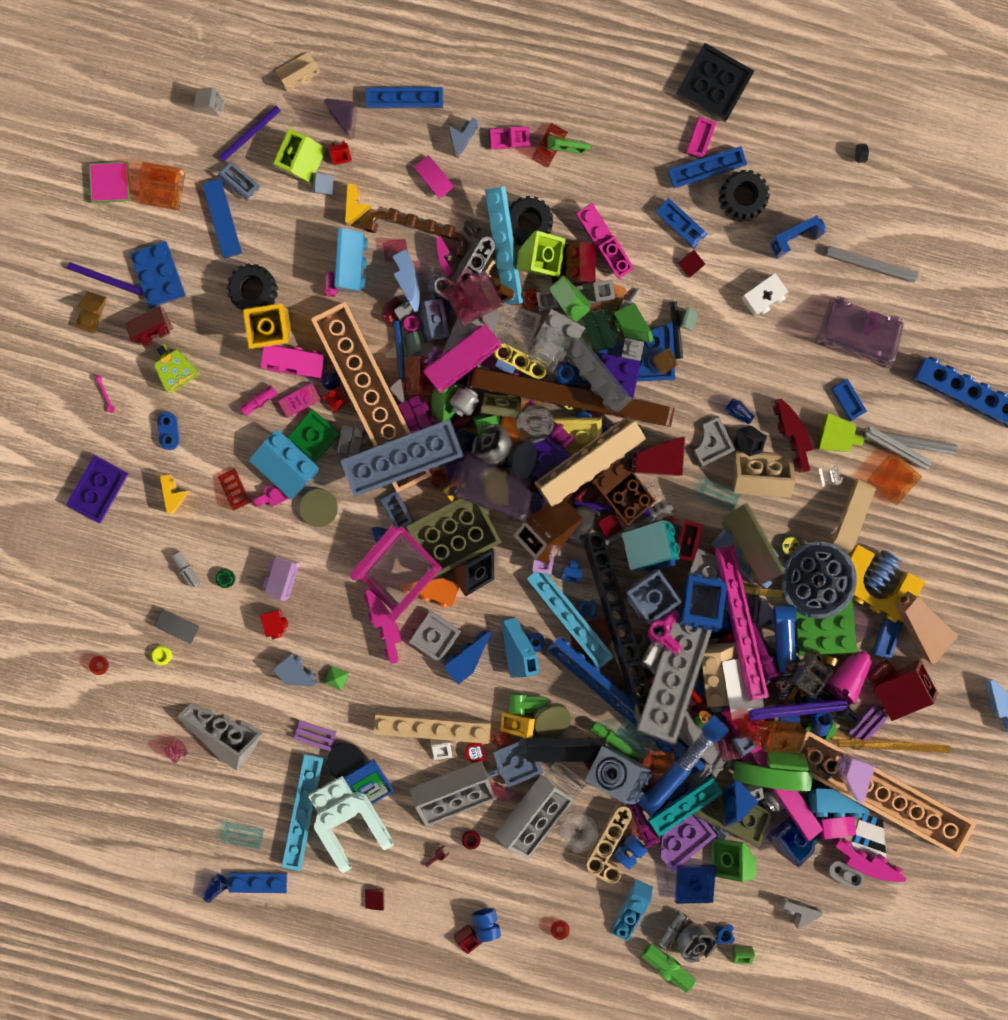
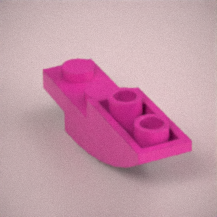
(604, 241)
(379, 617)
(872, 865)

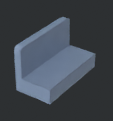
(433, 320)

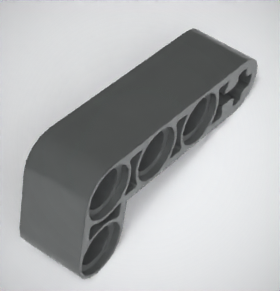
(465, 266)

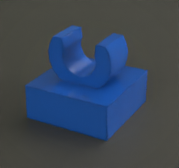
(572, 574)

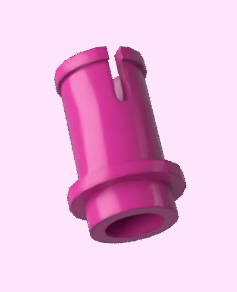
(330, 289)

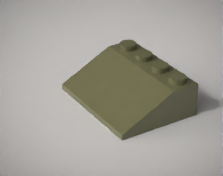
(455, 533)
(753, 544)

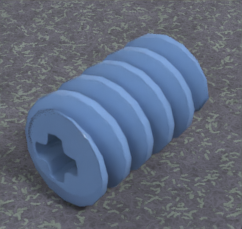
(881, 570)

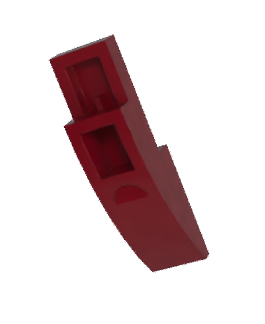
(792, 426)

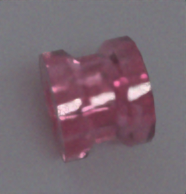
(176, 750)

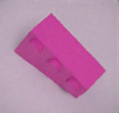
(293, 361)

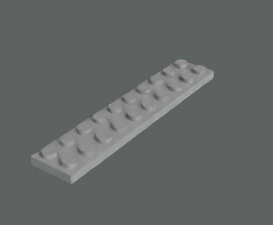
(678, 672)

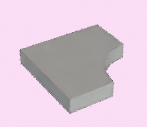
(714, 442)

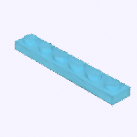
(504, 241)
(570, 618)
(302, 812)

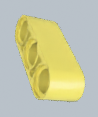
(526, 370)

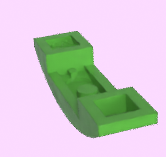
(772, 777)

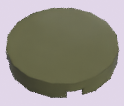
(318, 507)
(552, 720)

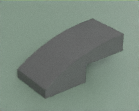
(176, 626)

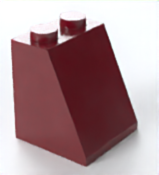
(662, 459)
(906, 691)

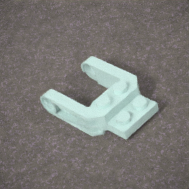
(338, 804)

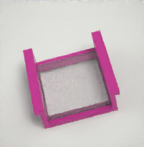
(396, 570)

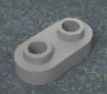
(845, 874)

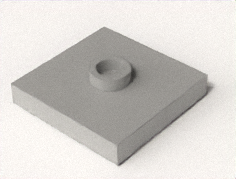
(434, 636)

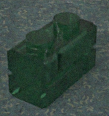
(599, 329)

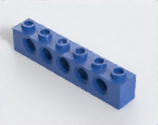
(925, 376)

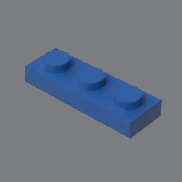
(258, 882)

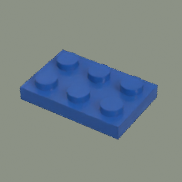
(158, 274)

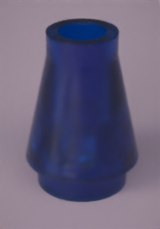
(739, 411)
(215, 887)

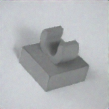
(632, 349)

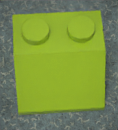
(541, 254)

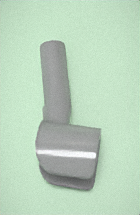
(625, 302)

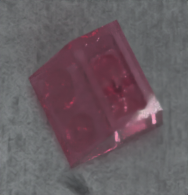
(473, 298)

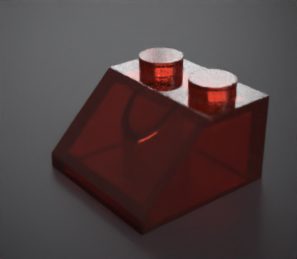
(415, 380)

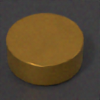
(830, 660)

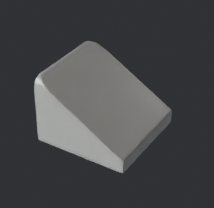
(404, 311)
(397, 390)

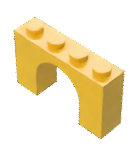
(862, 558)

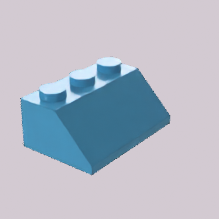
(350, 261)
(284, 464)

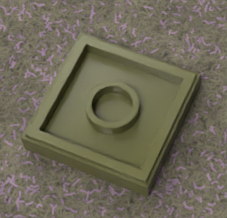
(501, 405)

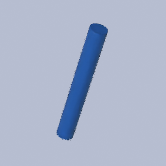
(399, 348)

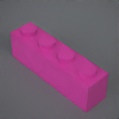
(462, 358)

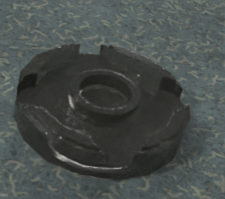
(534, 423)

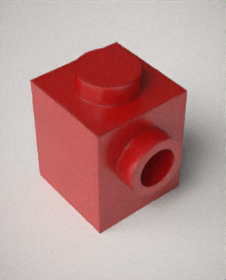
(274, 624)

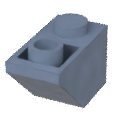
(294, 673)

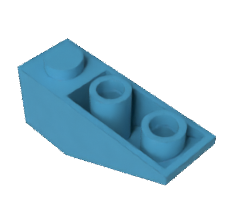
(519, 651)
(833, 802)
(632, 909)

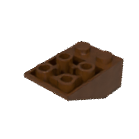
(622, 491)
(548, 530)

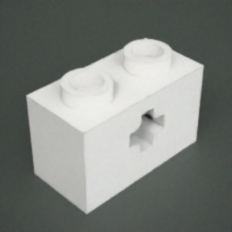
(773, 287)

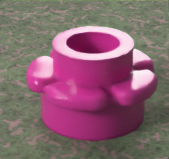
(417, 324)

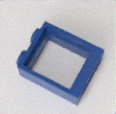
(699, 621)

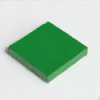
(314, 435)

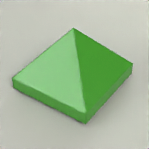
(336, 678)

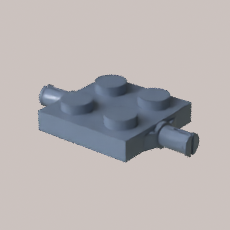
(513, 764)

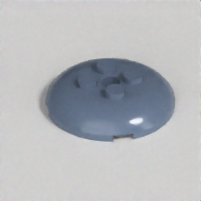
(802, 576)

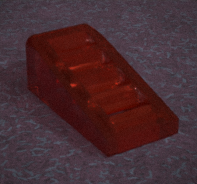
(543, 155)
(235, 506)

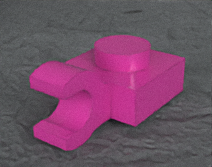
(272, 495)

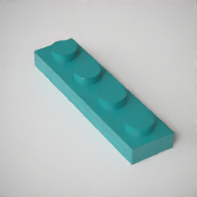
(685, 806)

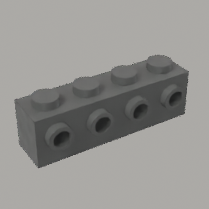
(598, 375)

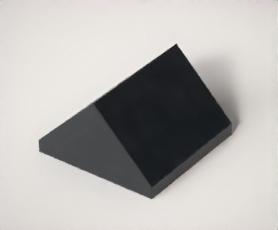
(475, 572)

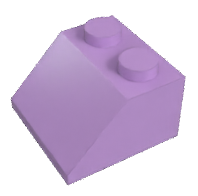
(281, 578)
(856, 775)

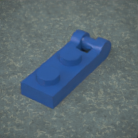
(680, 223)

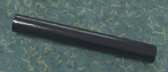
(676, 330)

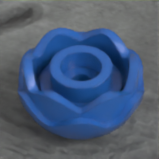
(564, 379)

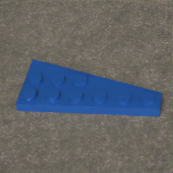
(647, 371)

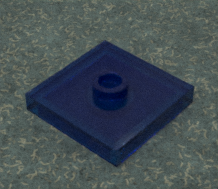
(695, 884)

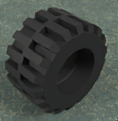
(748, 180)
(529, 205)
(246, 273)

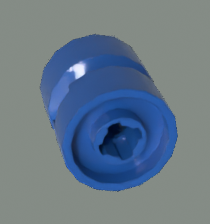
(635, 846)
(485, 921)

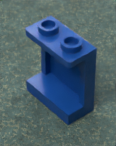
(779, 243)

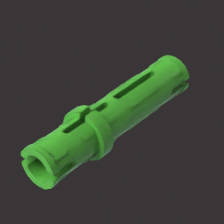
(610, 737)

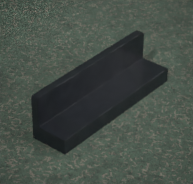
(562, 749)

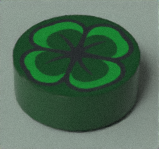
(225, 578)

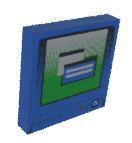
(370, 781)

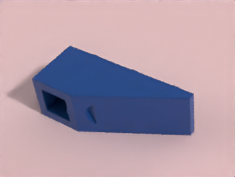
(465, 662)

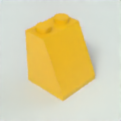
(267, 325)

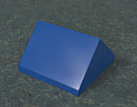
(737, 803)

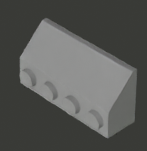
(691, 731)
(453, 794)
(534, 817)

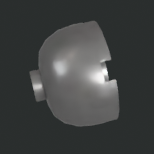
(492, 445)
(586, 526)
(695, 942)

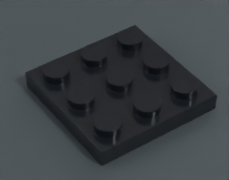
(715, 82)

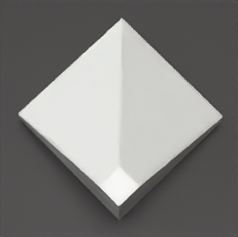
(440, 749)

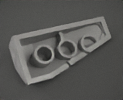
(224, 737)

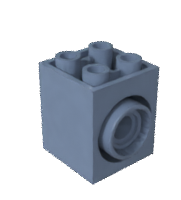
(651, 596)
(628, 783)

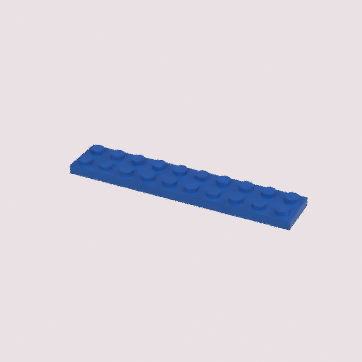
(605, 689)

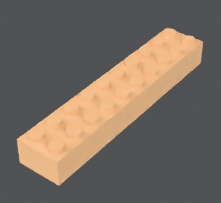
(363, 381)
(893, 799)

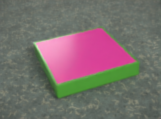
(109, 182)

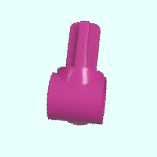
(664, 625)

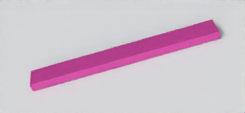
(741, 623)
(789, 799)

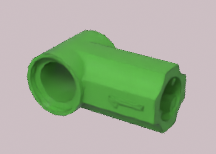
(521, 703)

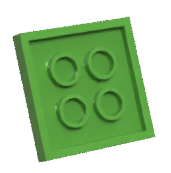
(828, 634)

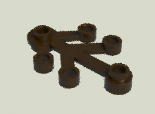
(782, 683)

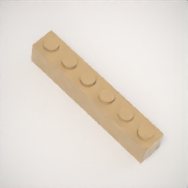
(590, 461)
(432, 727)

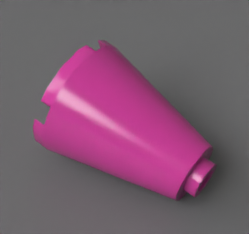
(849, 677)

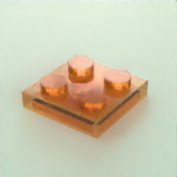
(894, 478)

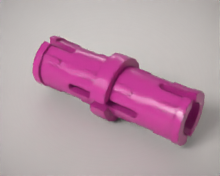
(258, 400)

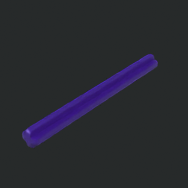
(797, 709)

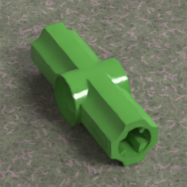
(668, 967)

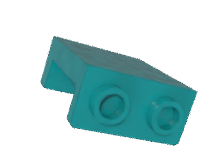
(650, 545)

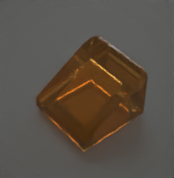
(664, 361)

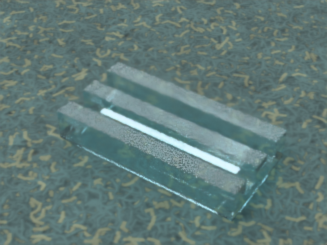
(704, 488)
(634, 741)
(240, 842)

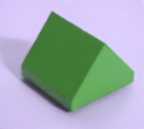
(743, 954)

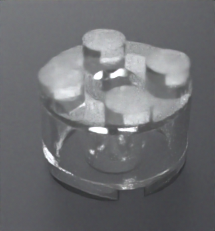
(549, 349)
(574, 841)

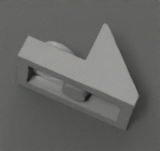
(805, 912)

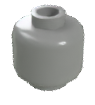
(464, 401)
(771, 801)

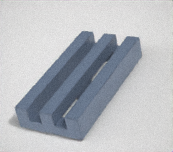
(236, 183)

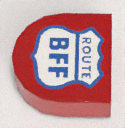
(474, 752)

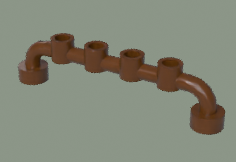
(412, 222)

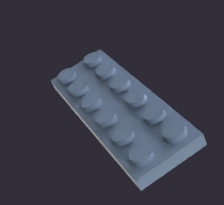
(402, 458)

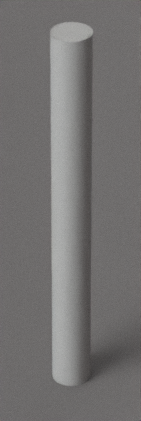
(638, 524)

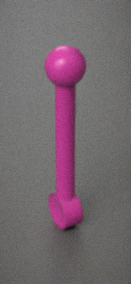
(110, 408)

